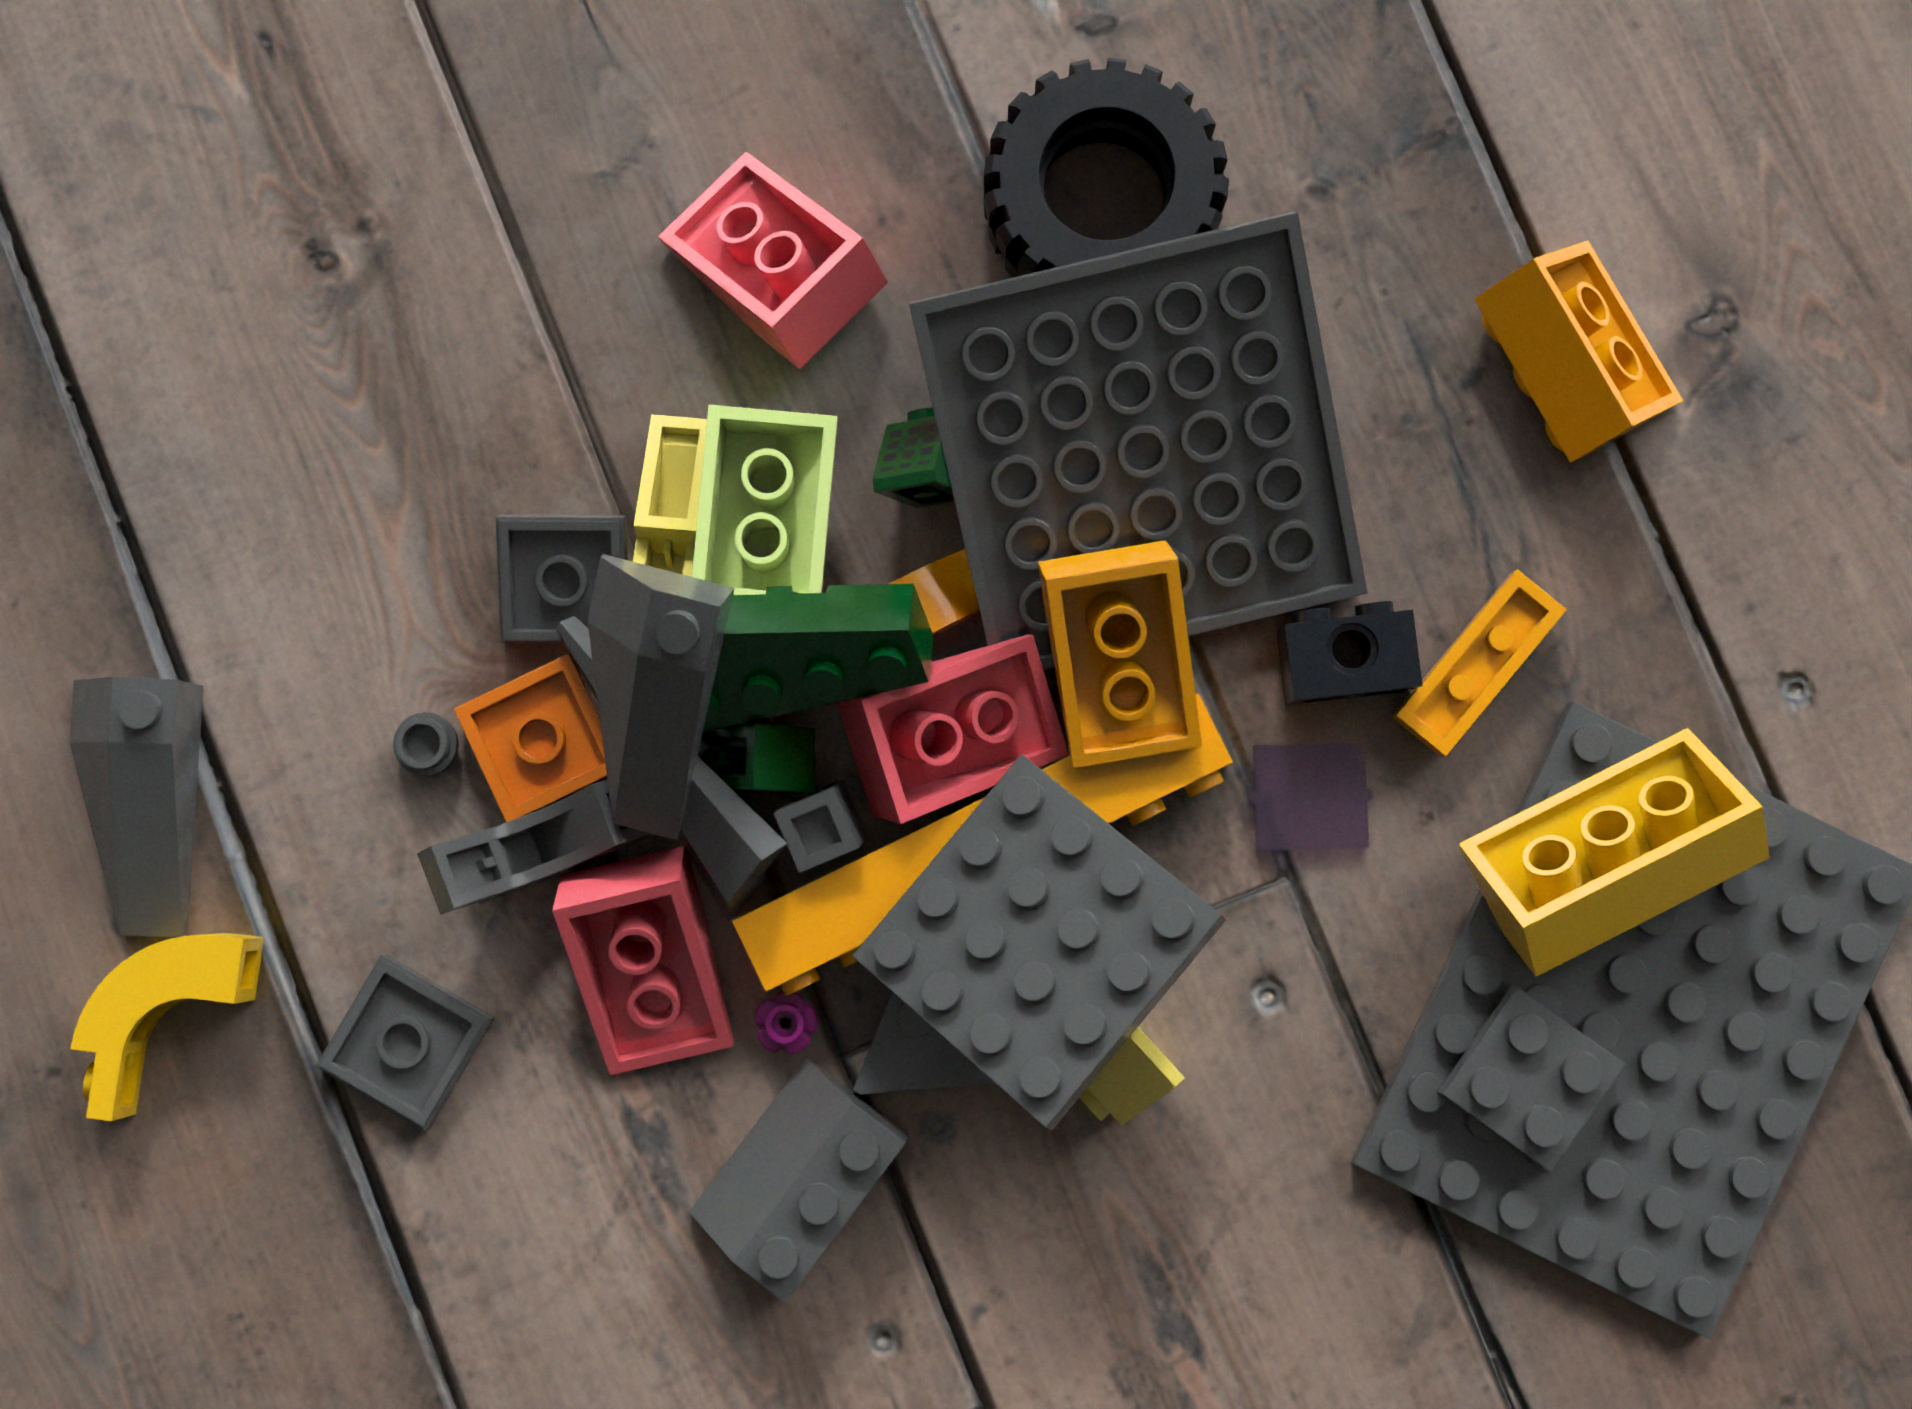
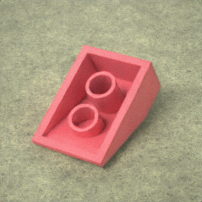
(775, 258)
(955, 732)
(644, 960)

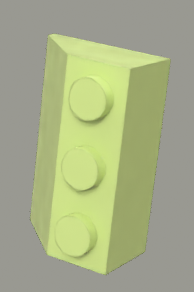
(764, 499)

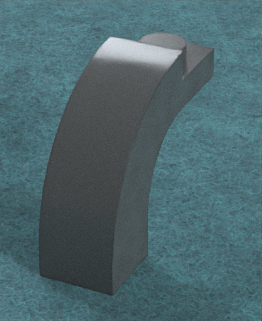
(525, 850)

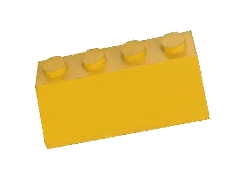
(1616, 850)

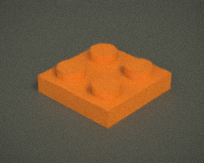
(536, 738)

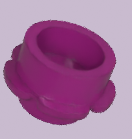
(790, 1040)

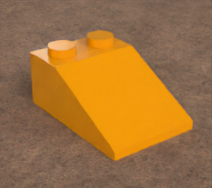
(1121, 653)

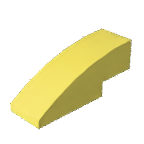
(670, 493)

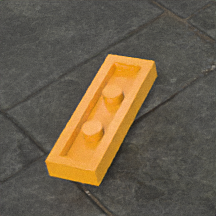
(1479, 663)

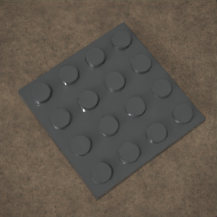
(1038, 940)

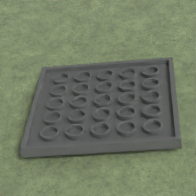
(1143, 408)

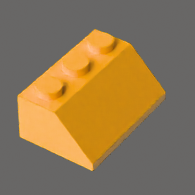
(1576, 349)

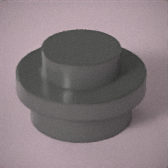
(425, 744)

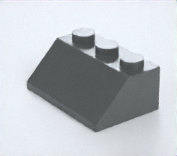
(797, 1178)

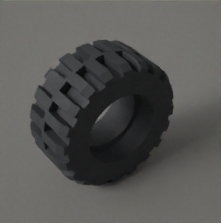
(1090, 109)

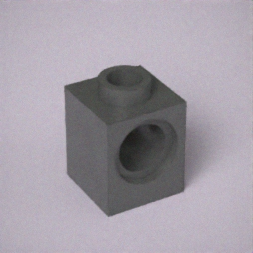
(820, 826)

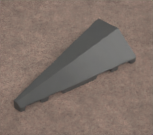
(718, 829)

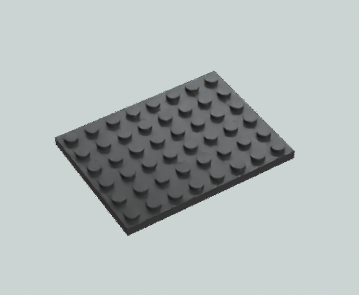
(1725, 1040)

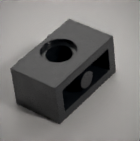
(1388, 654)

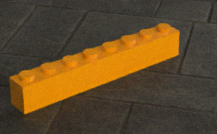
(845, 906)

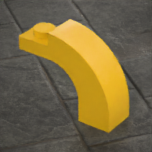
(140, 992)

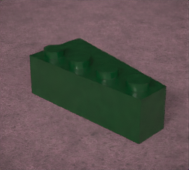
(817, 650)

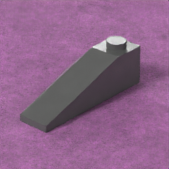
(654, 674)
(139, 783)

